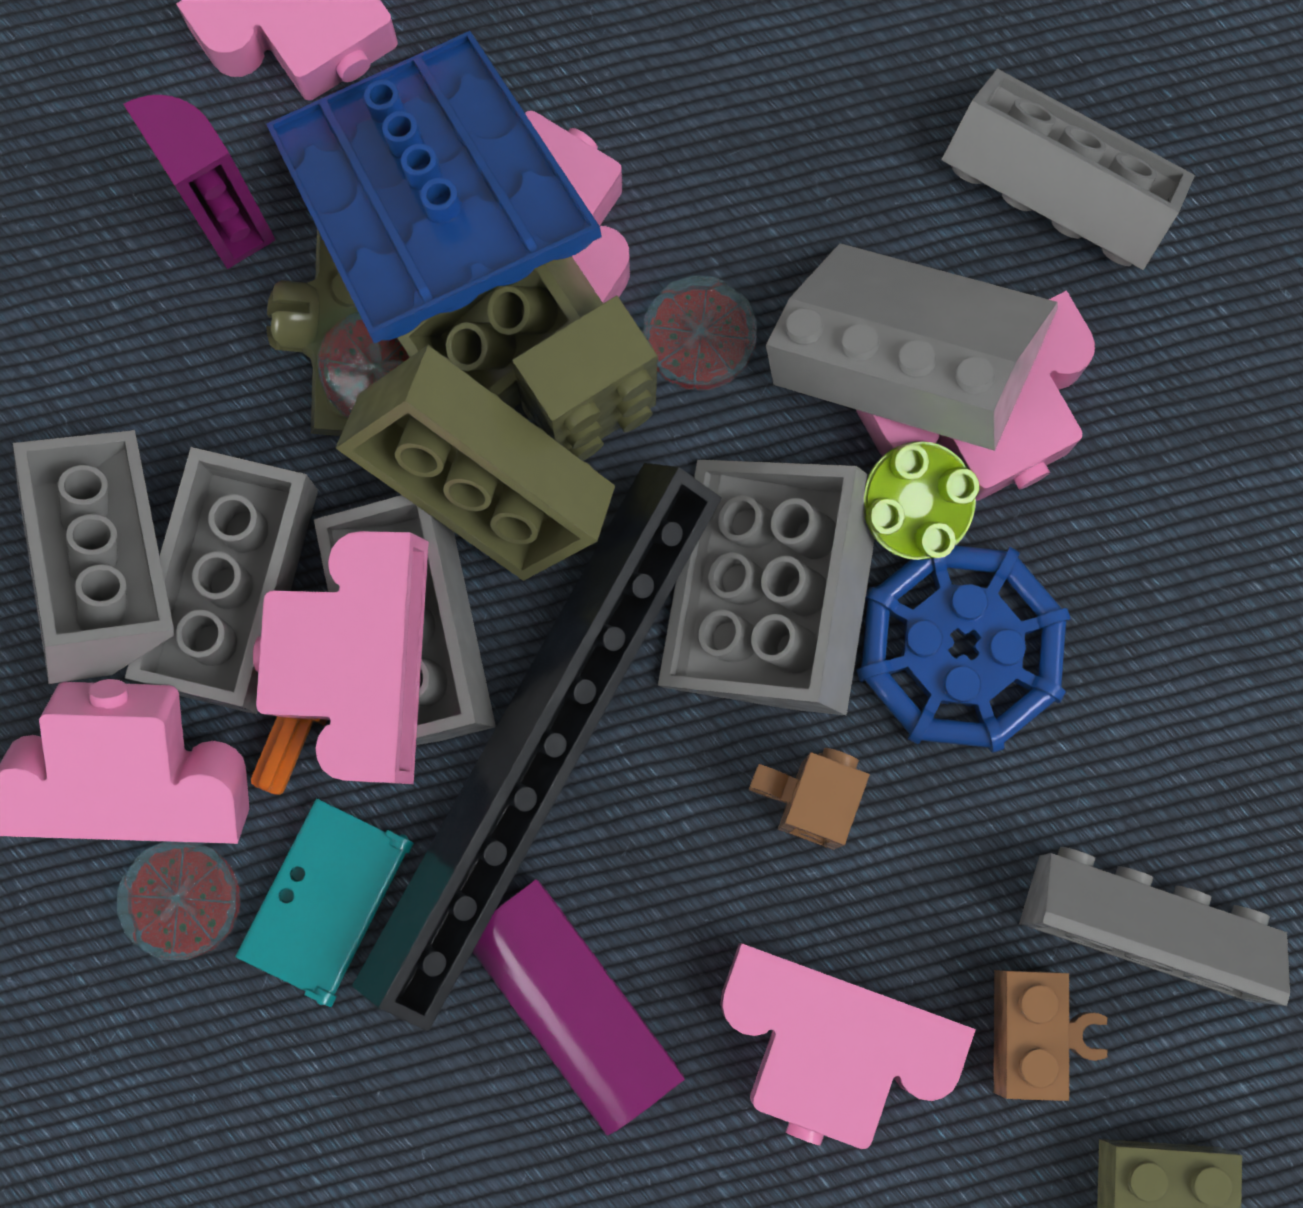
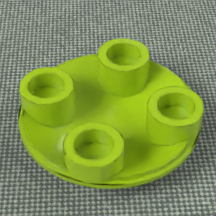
(920, 500)

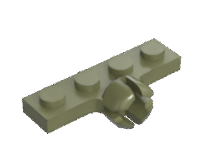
(301, 319)

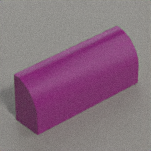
(202, 175)
(575, 1009)

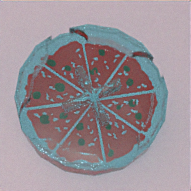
(700, 332)
(353, 362)
(178, 900)

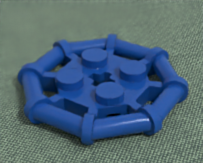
(962, 680)

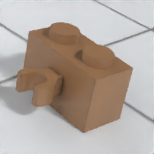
(819, 799)
(1036, 1035)

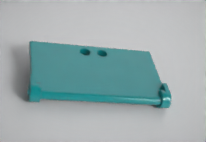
(334, 890)

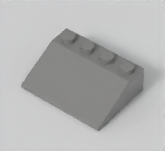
(909, 344)
(773, 588)

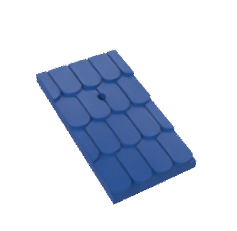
(430, 186)

